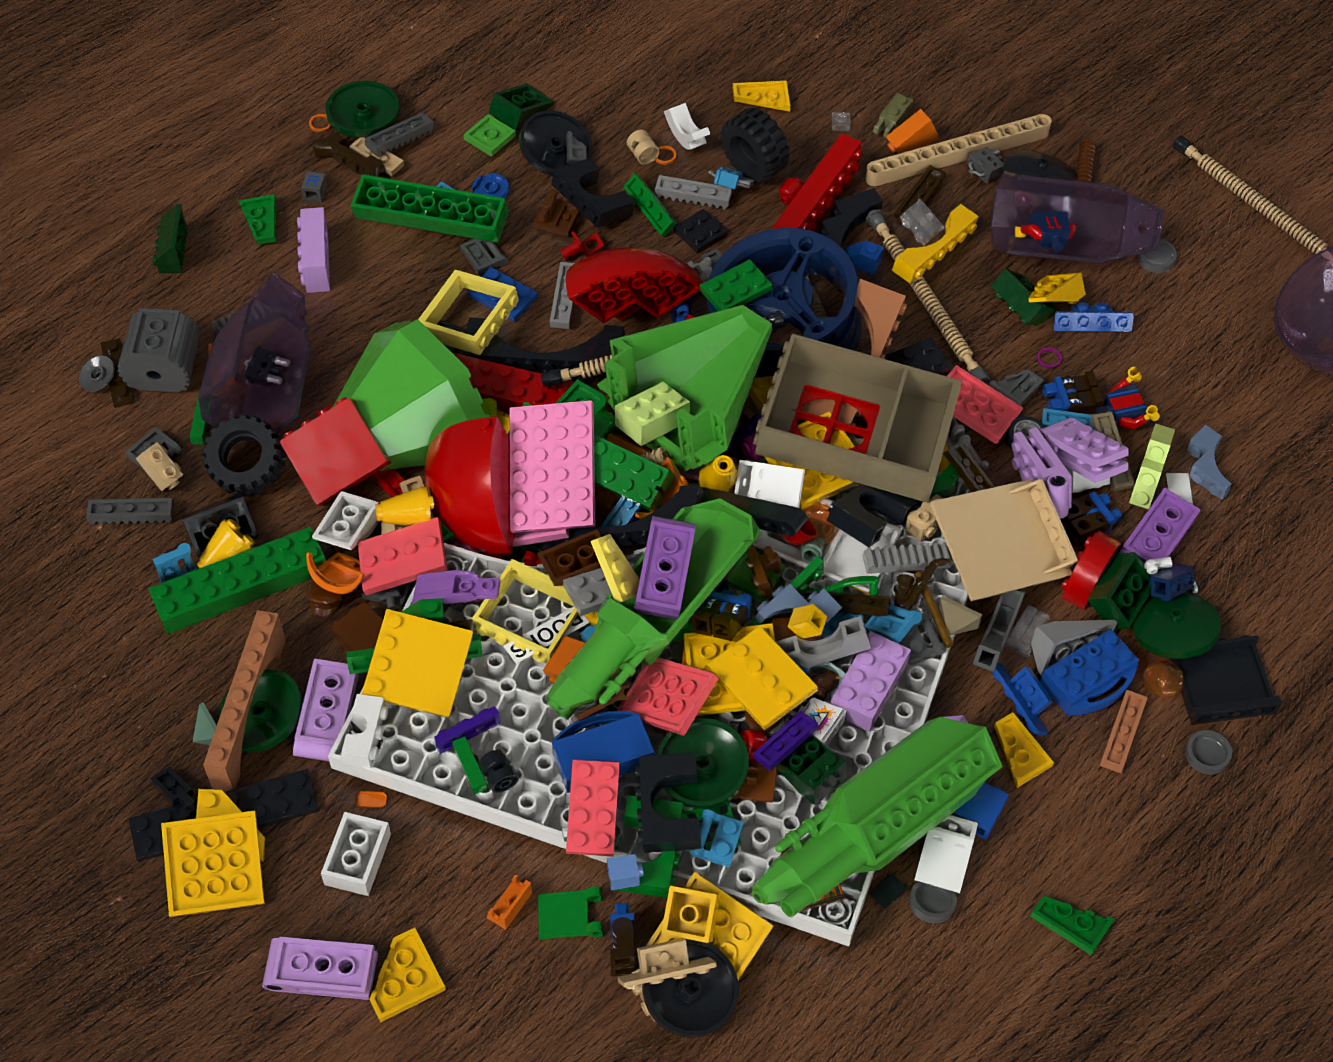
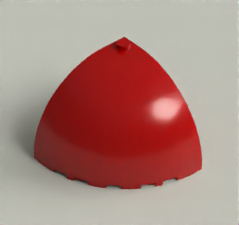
(630, 279)
(471, 483)

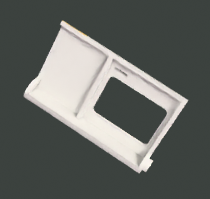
(841, 557)

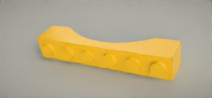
(915, 261)

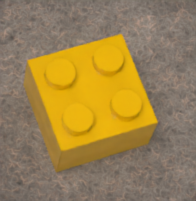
(691, 914)

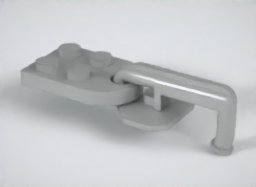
(587, 590)

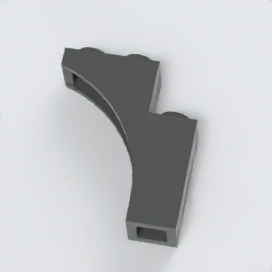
(999, 629)

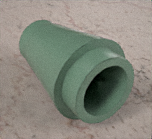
(812, 550)

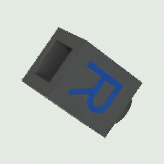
(314, 187)

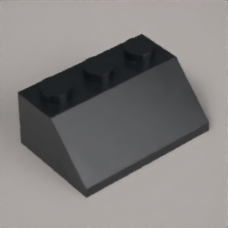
(204, 521)

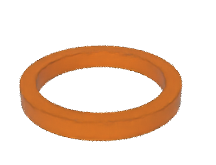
(315, 129)
(669, 161)

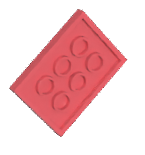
(983, 406)
(402, 556)
(669, 695)

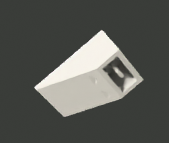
(770, 482)
(947, 853)

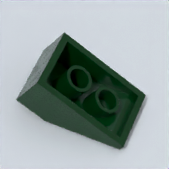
(518, 104)

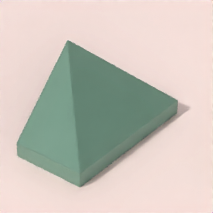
(204, 726)

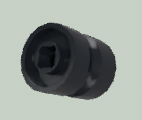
(499, 772)

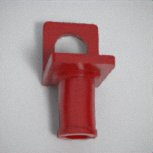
(578, 246)

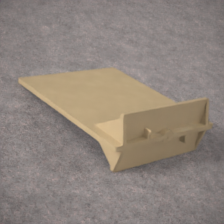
(1005, 538)

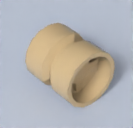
(642, 147)

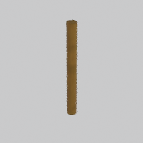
(935, 614)

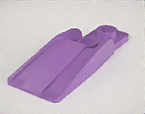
(455, 587)

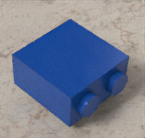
(984, 809)

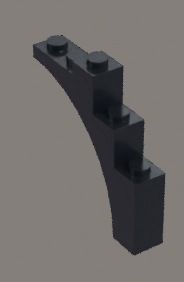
(849, 214)

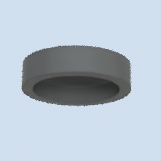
(1158, 260)
(1208, 752)
(932, 902)

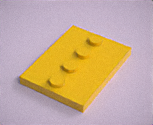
(762, 677)

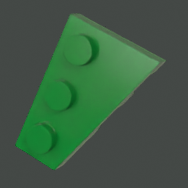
(261, 217)
(1074, 925)

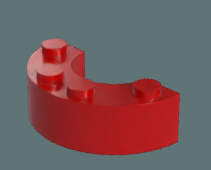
(1090, 568)

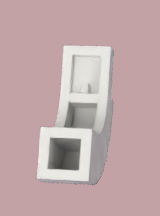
(684, 128)

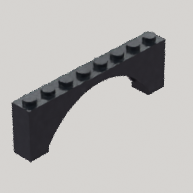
(506, 354)
(638, 531)

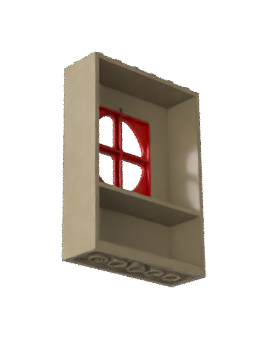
(903, 407)

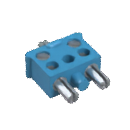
(730, 178)

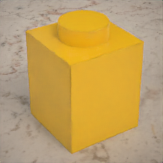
(807, 621)

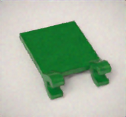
(567, 914)

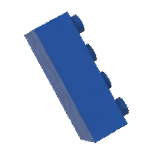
(1089, 674)
(614, 742)

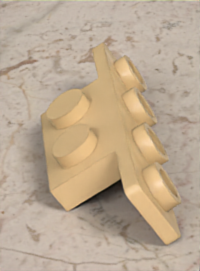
(663, 962)

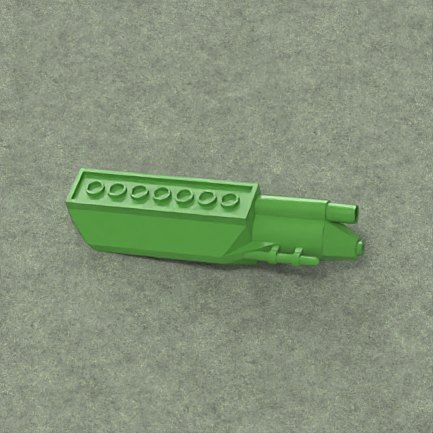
(629, 637)
(880, 812)

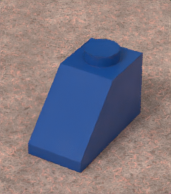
(865, 256)

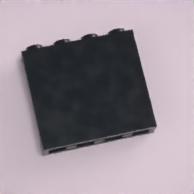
(1227, 683)

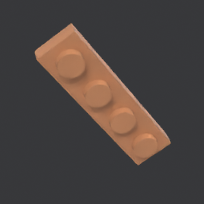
(1123, 731)

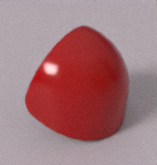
(803, 536)

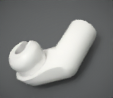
(1153, 565)

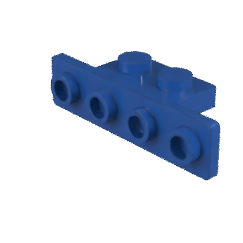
(1093, 318)
(1026, 694)

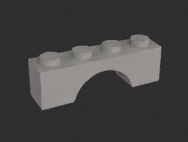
(846, 640)

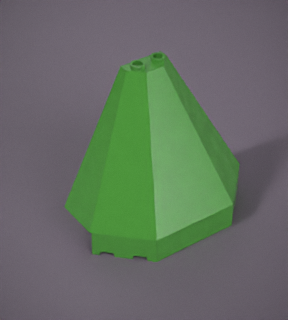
(706, 362)
(410, 391)

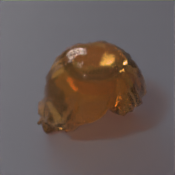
(1163, 678)

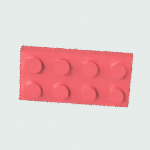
(592, 808)

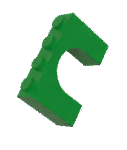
(657, 873)

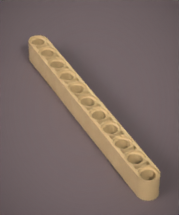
(957, 149)

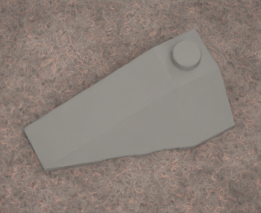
(1061, 638)

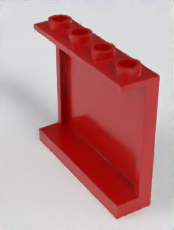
(334, 451)

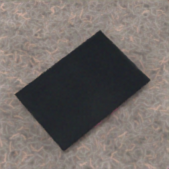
(888, 891)

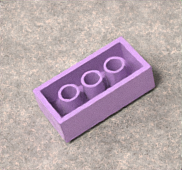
(313, 250)
(871, 681)

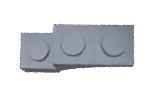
(1205, 469)
(788, 598)

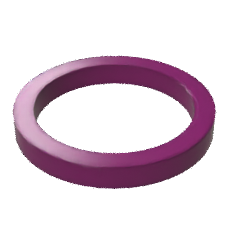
(1049, 349)

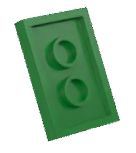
(736, 286)

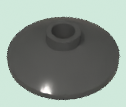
(96, 373)

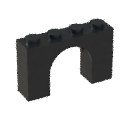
(598, 209)
(852, 518)
(658, 832)

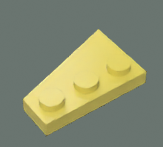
(616, 569)

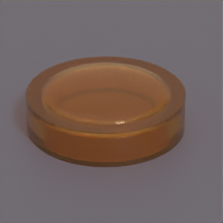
(818, 516)

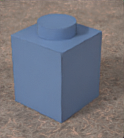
(624, 871)

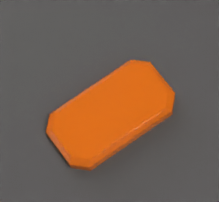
(371, 799)

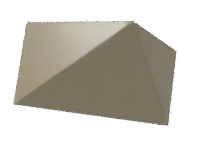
(958, 617)

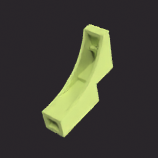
(1152, 466)

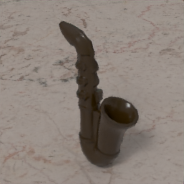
(907, 592)

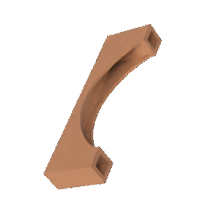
(881, 312)
(224, 753)

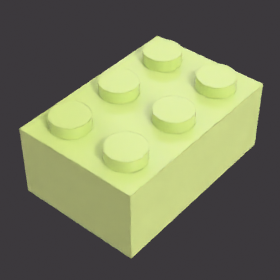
(650, 413)

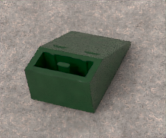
(813, 770)

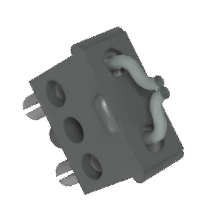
(986, 164)

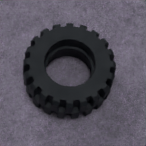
(755, 145)
(226, 437)

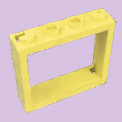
(490, 327)
(538, 581)

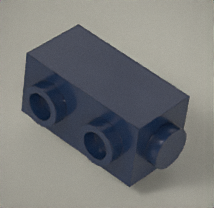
(1172, 581)

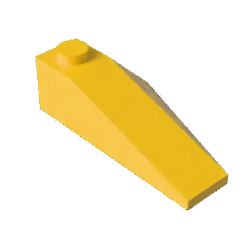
(1059, 288)

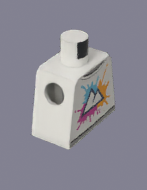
(828, 716)

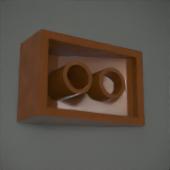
(570, 558)

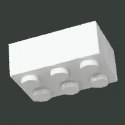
(356, 853)

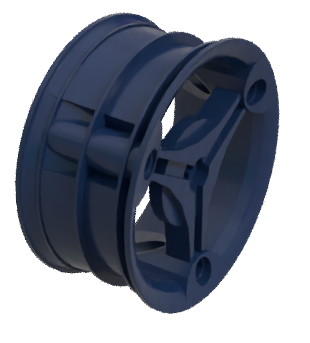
(785, 260)

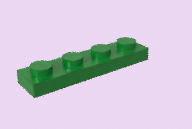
(650, 205)

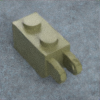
(894, 114)

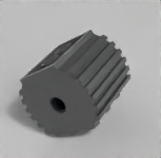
(159, 350)

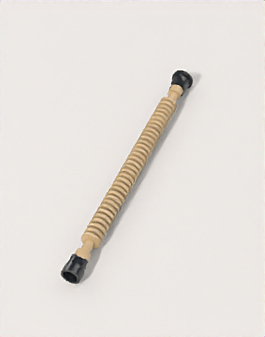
(1251, 196)
(558, 376)

